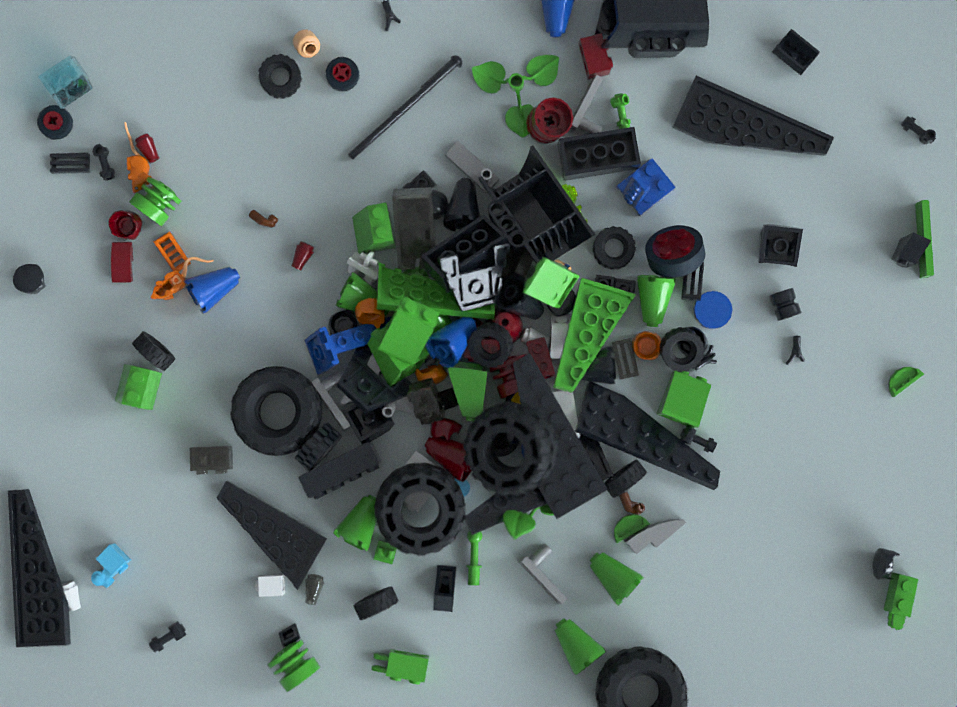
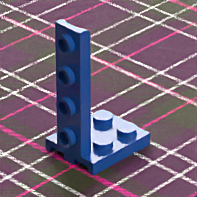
(645, 187)
(325, 347)

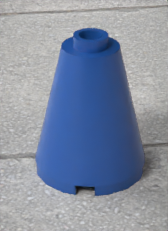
(556, 16)
(211, 287)
(451, 341)

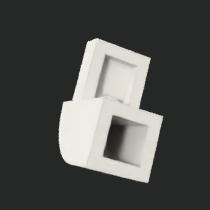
(559, 328)

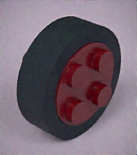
(675, 251)

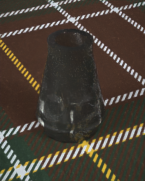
(313, 587)

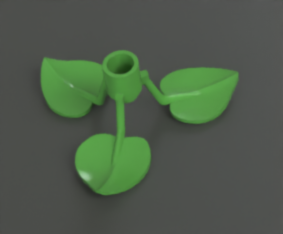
(490, 77)
(520, 523)

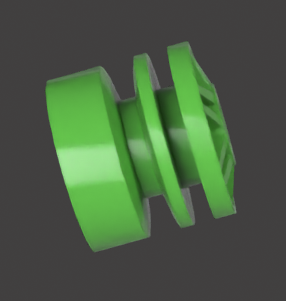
(155, 201)
(293, 665)

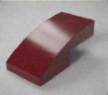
(121, 262)

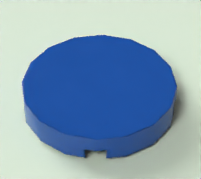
(713, 310)

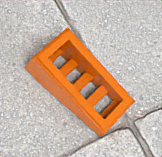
(159, 241)

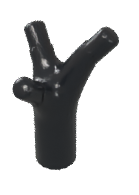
(389, 14)
(796, 351)
(707, 359)

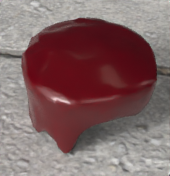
(125, 224)
(445, 428)

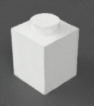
(270, 585)

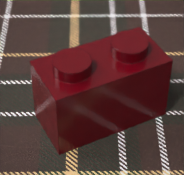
(593, 57)

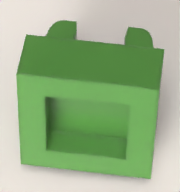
(385, 552)

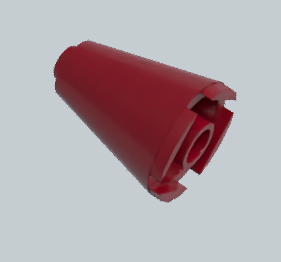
(514, 322)
(449, 455)

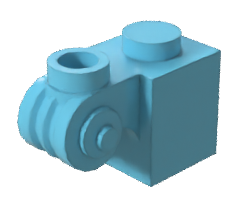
(114, 562)

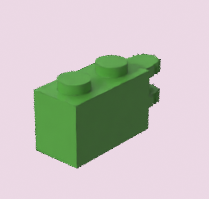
(900, 599)
(403, 666)

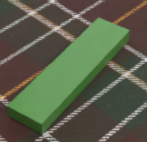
(924, 229)

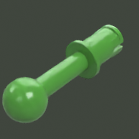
(474, 568)

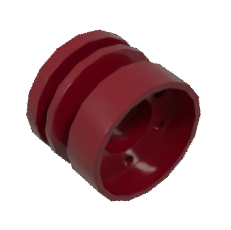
(558, 116)
(507, 375)

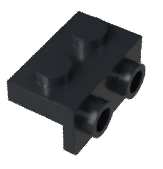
(796, 52)

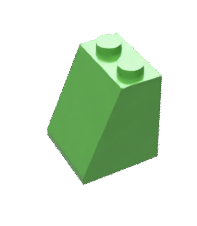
(374, 229)
(408, 330)
(392, 368)
(138, 387)
(469, 390)
(684, 399)

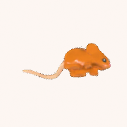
(138, 167)
(173, 282)

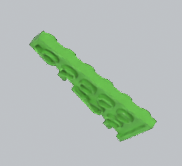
(395, 285)
(592, 320)

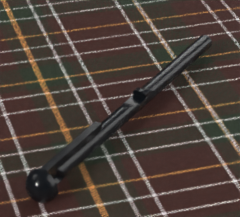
(455, 61)

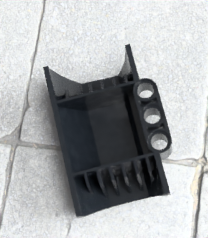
(659, 23)
(537, 211)

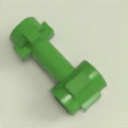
(619, 102)

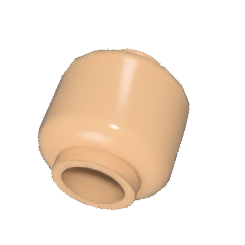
(306, 43)

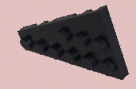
(280, 537)

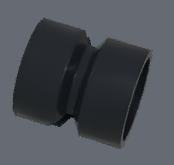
(785, 304)

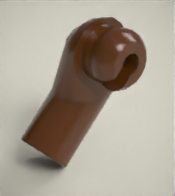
(261, 220)
(631, 506)

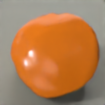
(367, 312)
(646, 345)
(434, 371)

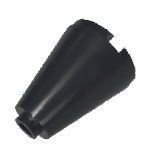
(462, 206)
(515, 301)
(602, 368)

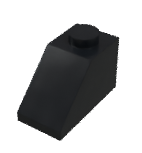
(910, 250)
(444, 588)

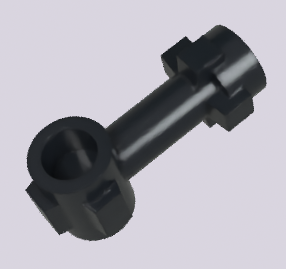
(925, 136)
(102, 153)
(689, 435)
(176, 631)

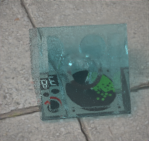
(66, 81)

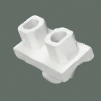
(365, 264)

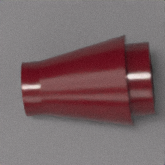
(147, 147)
(302, 255)

